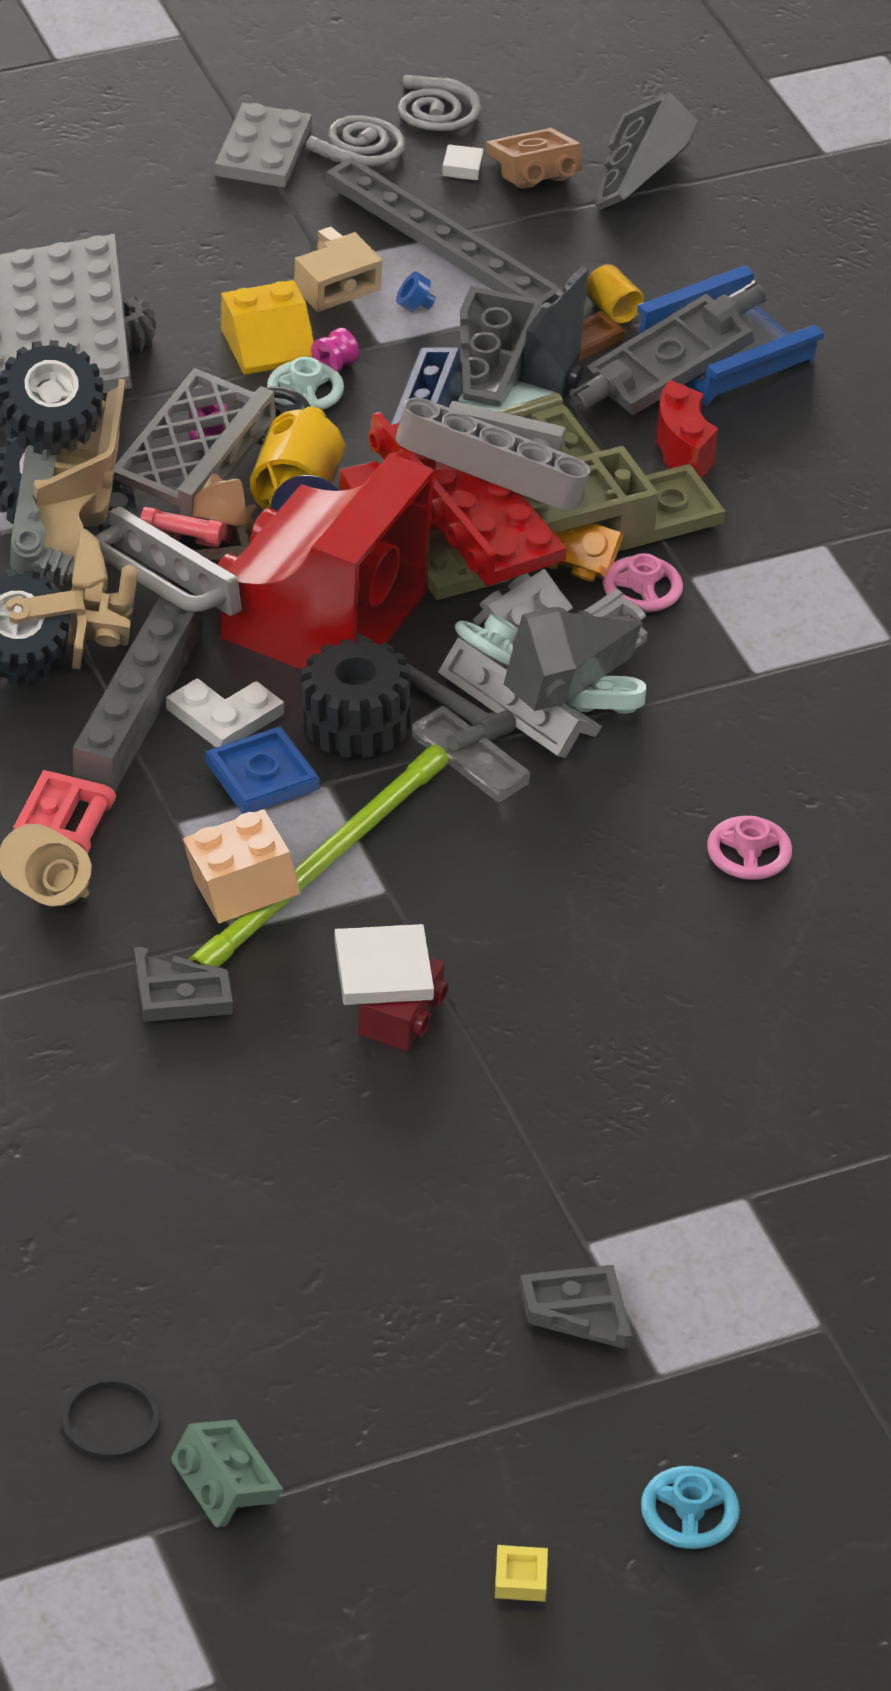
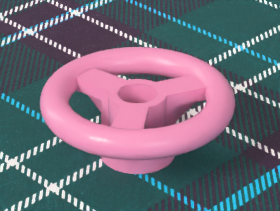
(641, 576)
(749, 837)

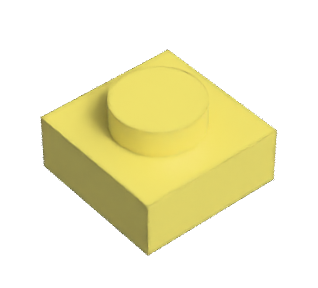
(521, 1573)

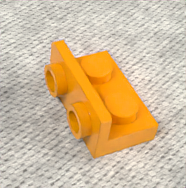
(589, 550)

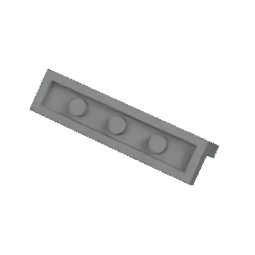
(484, 679)

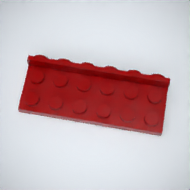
(482, 520)

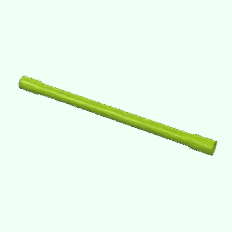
(418, 773)

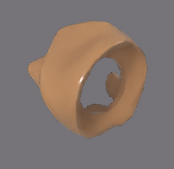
(224, 503)

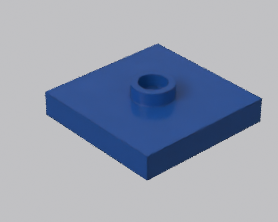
(262, 770)

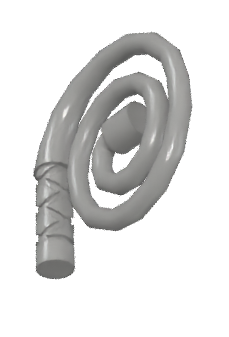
(443, 88)
(370, 129)

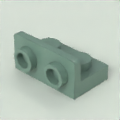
(224, 1469)

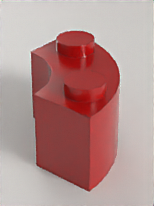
(683, 431)

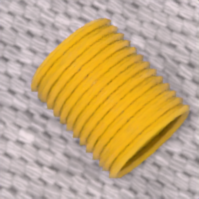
(614, 293)

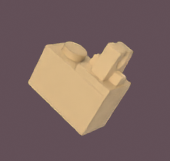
(338, 270)

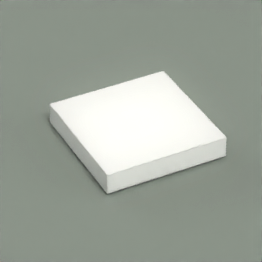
(383, 964)

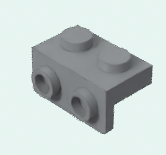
(525, 596)

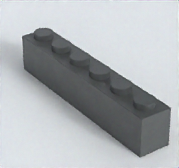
(136, 694)

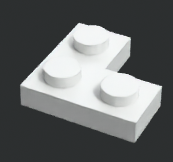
(223, 719)

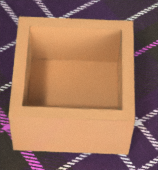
(241, 865)

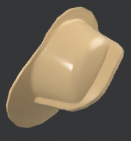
(45, 865)

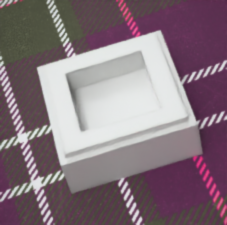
(462, 162)

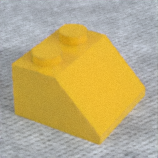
(266, 325)

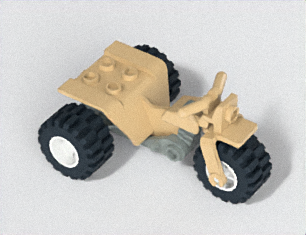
(51, 488)

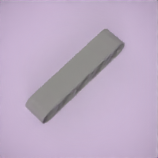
(492, 454)

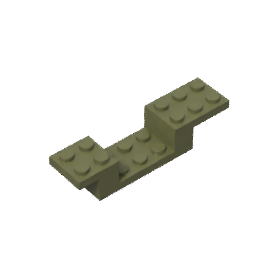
(614, 497)

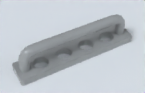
(174, 560)

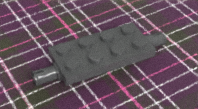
(671, 350)

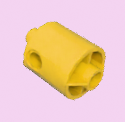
(296, 446)

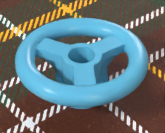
(691, 1494)

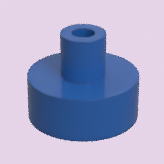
(415, 292)

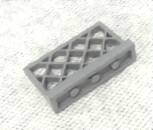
(225, 449)

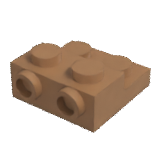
(536, 157)

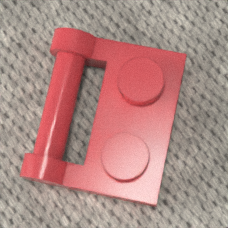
(207, 532)
(56, 799)

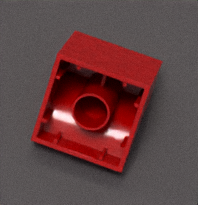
(334, 565)

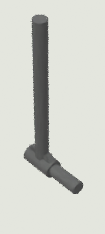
(484, 724)

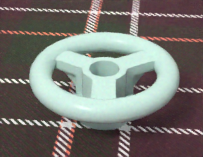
(304, 377)
(493, 639)

